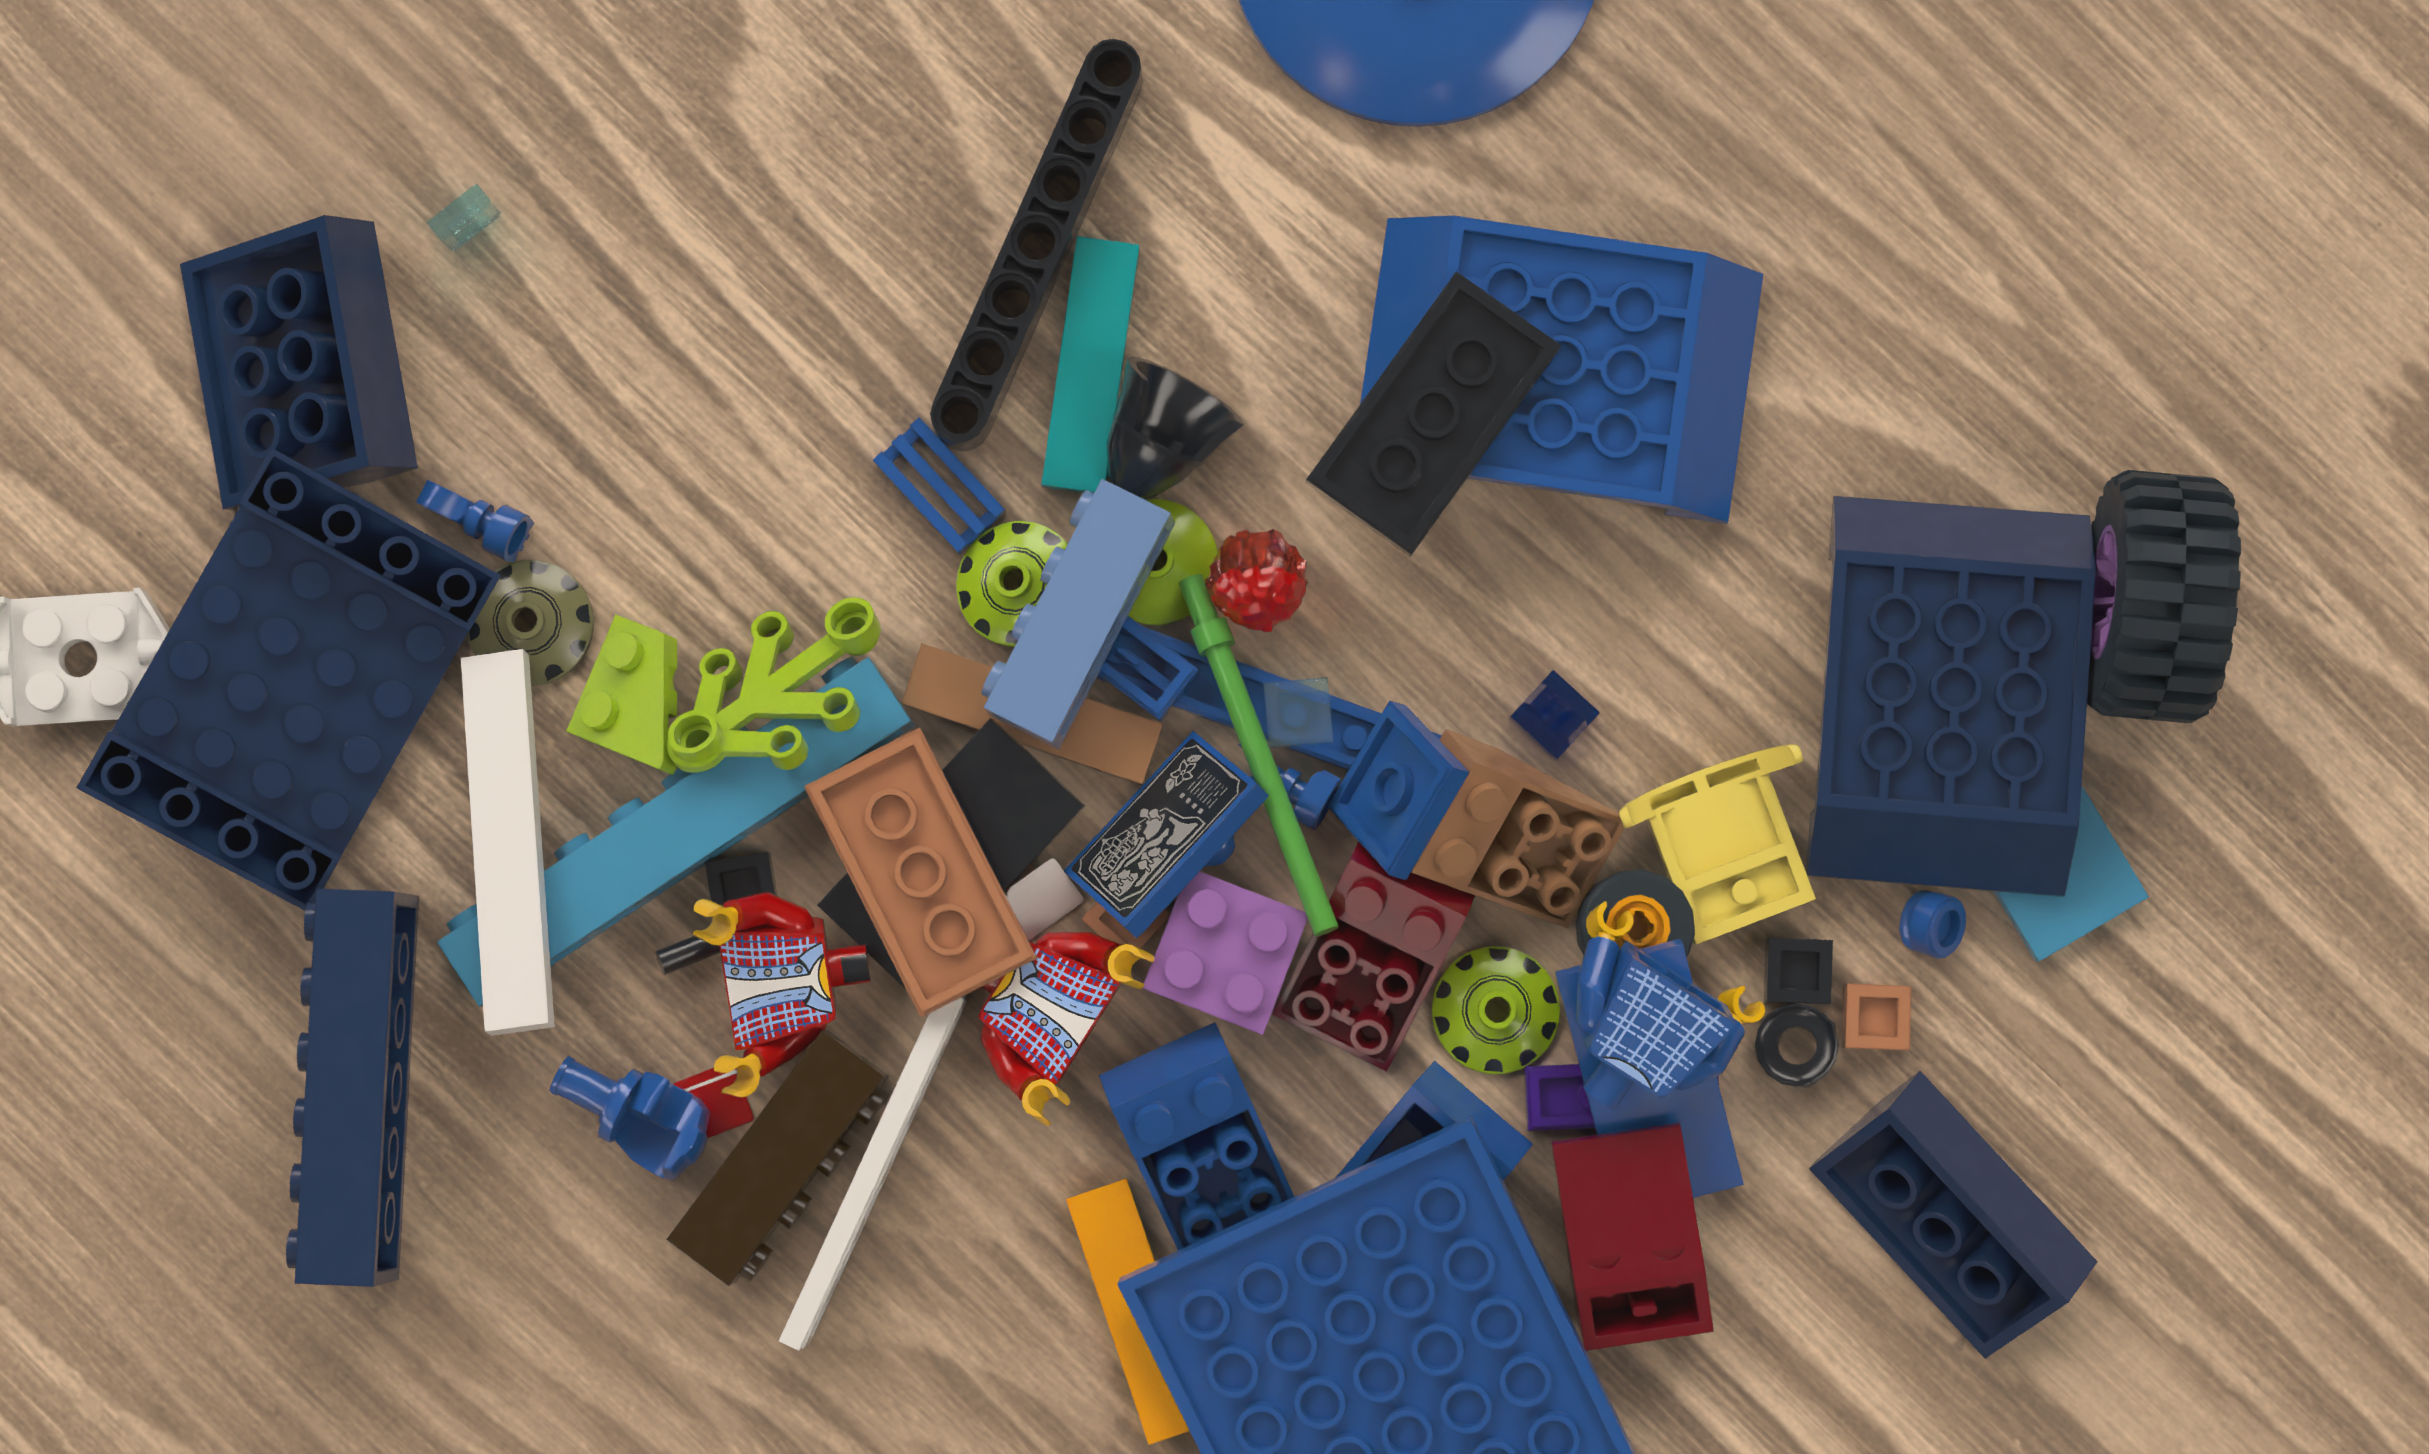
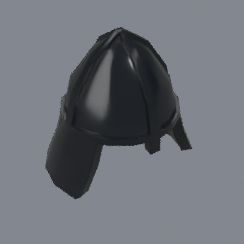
(1163, 429)

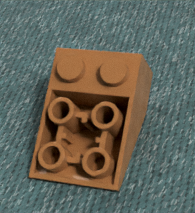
(1518, 835)

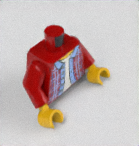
(775, 980)
(1049, 1009)

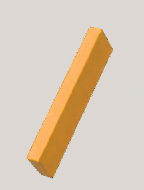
(1113, 1247)

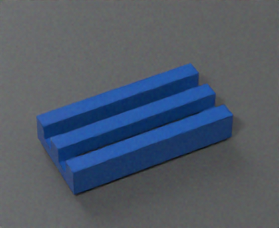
(903, 446)
(1171, 690)

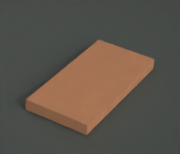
(920, 872)

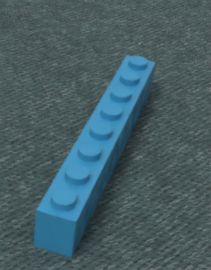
(687, 825)

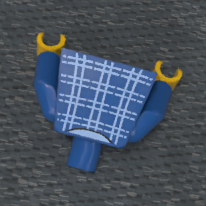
(1649, 1019)

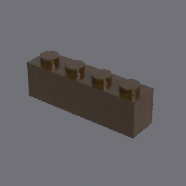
(778, 1159)

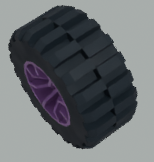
(2162, 595)

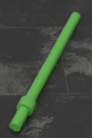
(1214, 639)

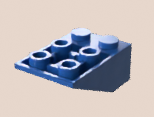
(1195, 1136)

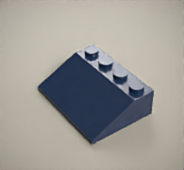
(299, 355)

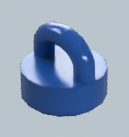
(1932, 923)

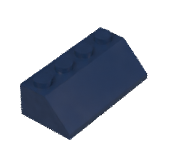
(1954, 1216)

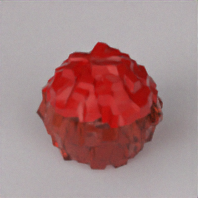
(1257, 579)

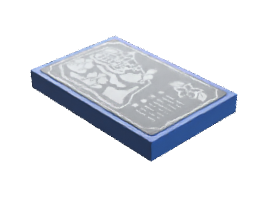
(1166, 833)

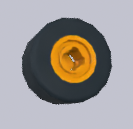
(1643, 895)

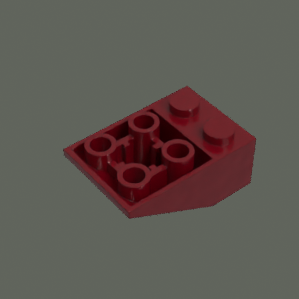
(1378, 965)
(1632, 1237)

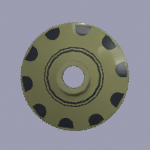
(562, 614)

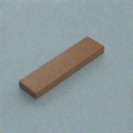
(1097, 739)

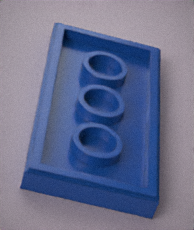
(1698, 1109)

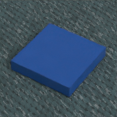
(1398, 790)

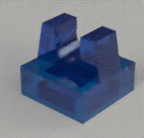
(1554, 715)

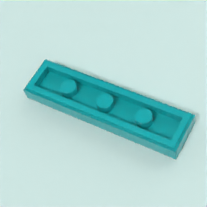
(1090, 363)

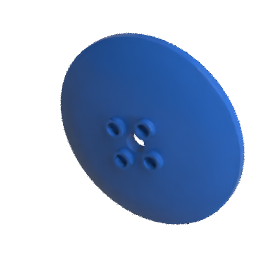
(1416, 57)

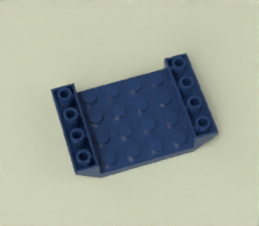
(289, 681)
(1953, 696)

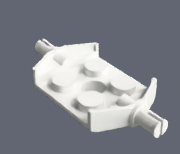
(40, 631)

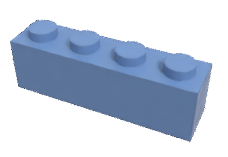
(1078, 613)

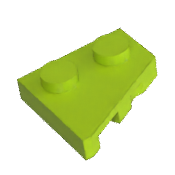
(631, 694)

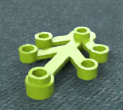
(770, 693)

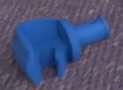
(643, 1113)

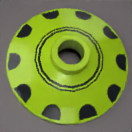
(982, 572)
(1461, 1014)

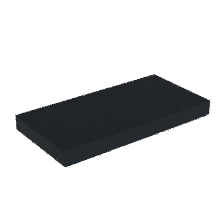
(1433, 414)
(1011, 807)

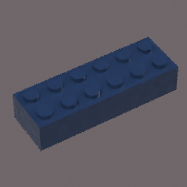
(354, 1087)

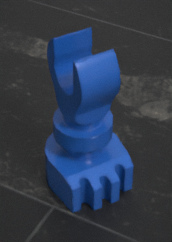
(501, 531)
(1309, 798)

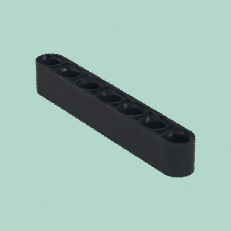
(1038, 214)

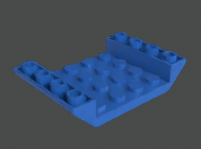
(1647, 365)

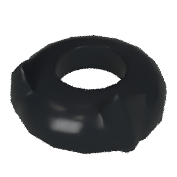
(1791, 1017)

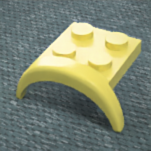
(1727, 841)

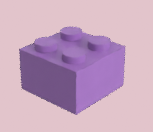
(1226, 951)

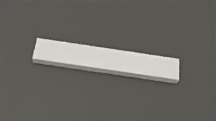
(507, 843)
(871, 1175)

